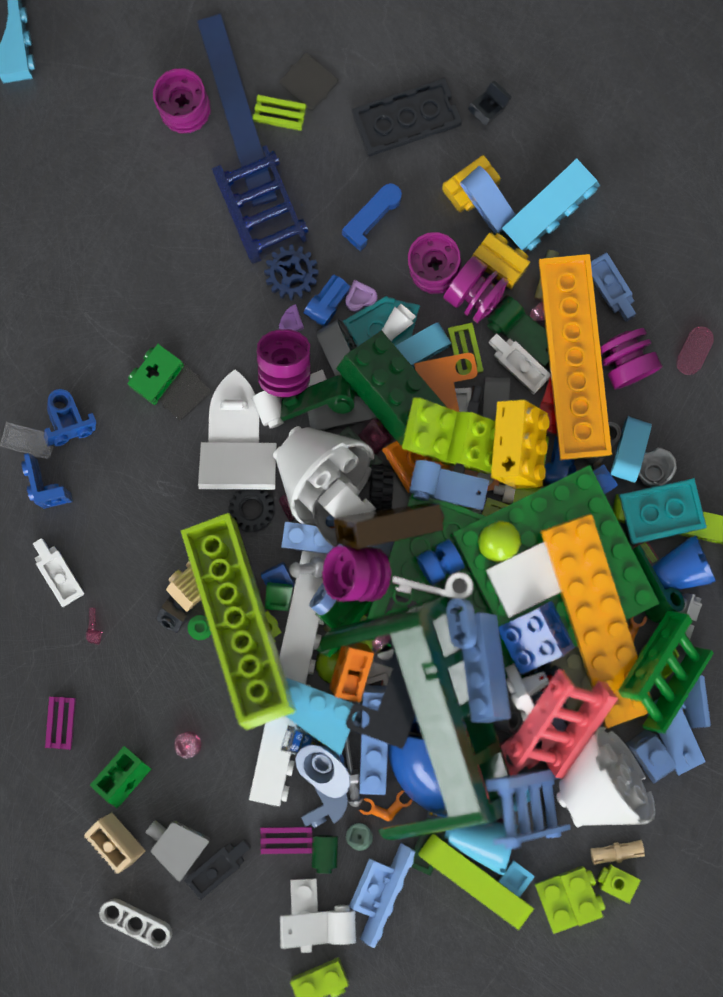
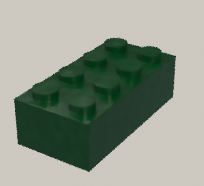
(385, 382)

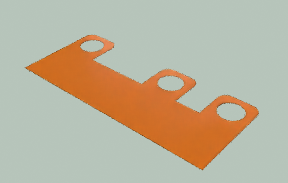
(440, 377)

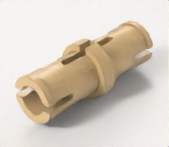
(617, 852)

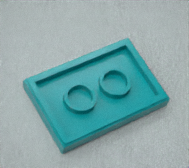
(662, 511)

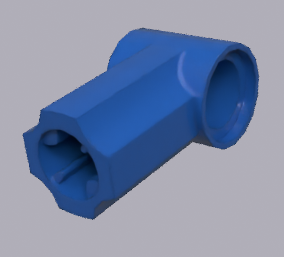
(324, 306)
(558, 468)

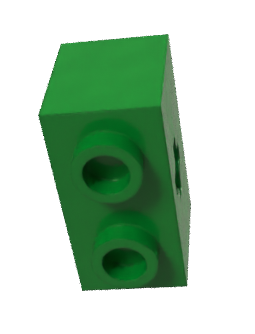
(151, 386)
(120, 777)

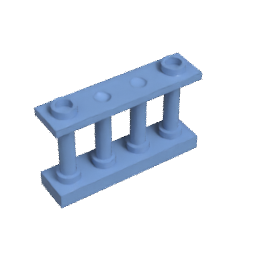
(520, 784)

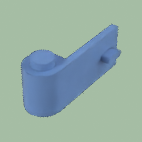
(447, 486)
(681, 743)

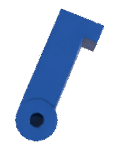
(384, 200)

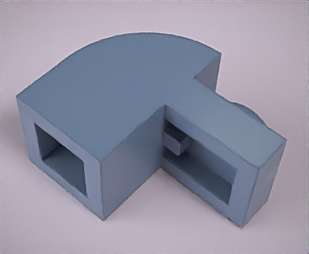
(333, 806)

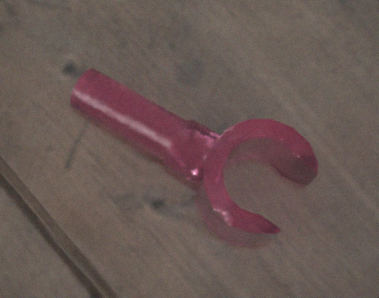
(92, 635)

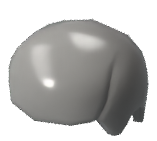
(657, 468)

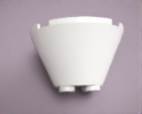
(313, 461)
(606, 785)

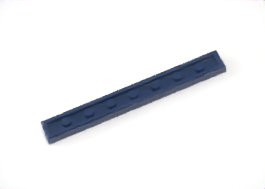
(234, 102)

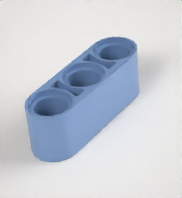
(487, 199)

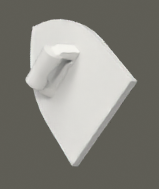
(233, 412)

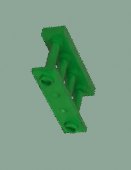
(652, 661)

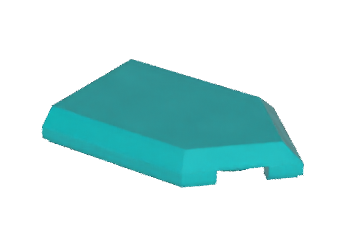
(374, 317)

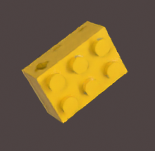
(520, 444)

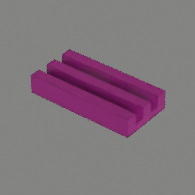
(50, 722)
(298, 850)

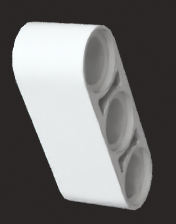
(149, 922)

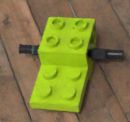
(451, 435)

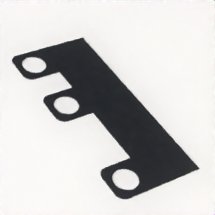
(396, 710)

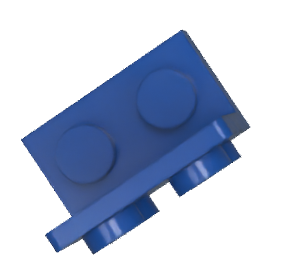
(43, 496)
(536, 638)

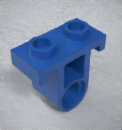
(67, 420)

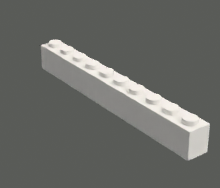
(297, 663)

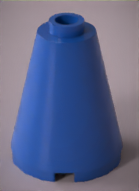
(684, 566)

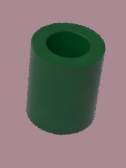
(324, 853)

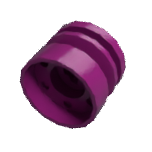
(175, 90)
(430, 249)
(476, 289)
(629, 358)
(283, 362)
(356, 573)

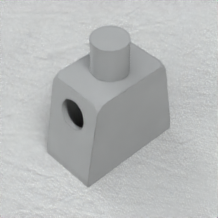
(177, 846)

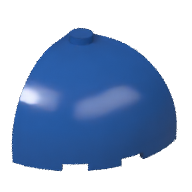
(416, 774)

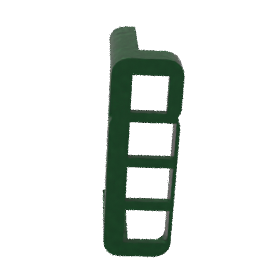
(438, 714)

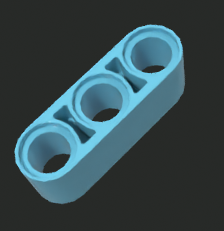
(424, 344)
(631, 449)

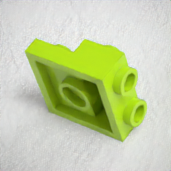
(570, 899)

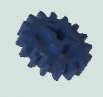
(282, 268)

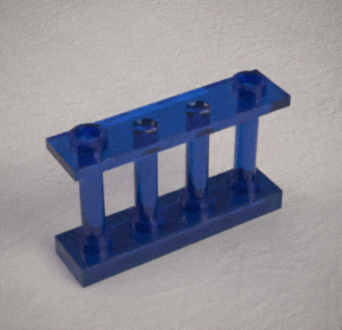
(236, 201)

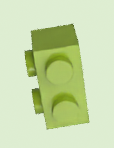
(321, 980)

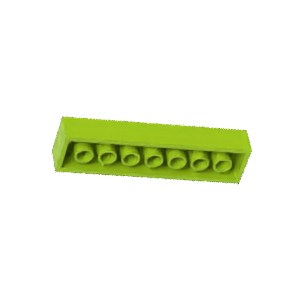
(238, 622)

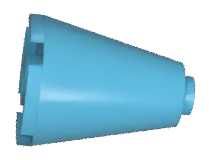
(479, 845)

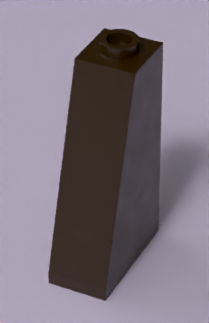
(388, 525)

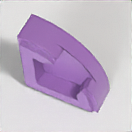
(291, 320)

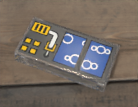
(296, 739)

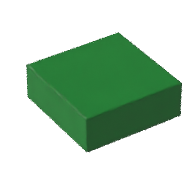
(278, 596)

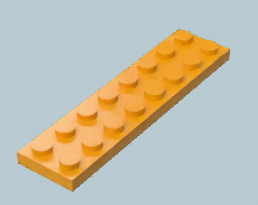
(575, 357)
(594, 610)

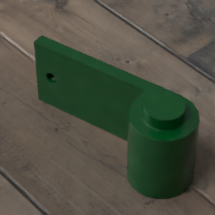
(516, 325)
(333, 392)
(668, 599)

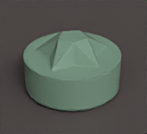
(359, 836)

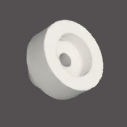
(507, 492)

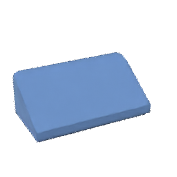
(697, 705)

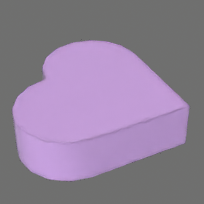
(360, 296)

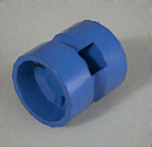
(440, 562)

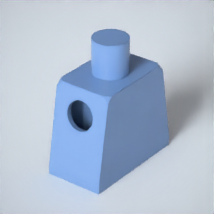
(651, 755)

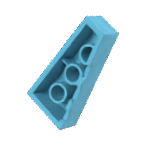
(551, 206)
(320, 714)

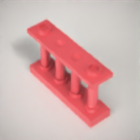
(576, 735)

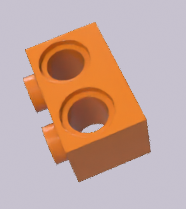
(351, 671)

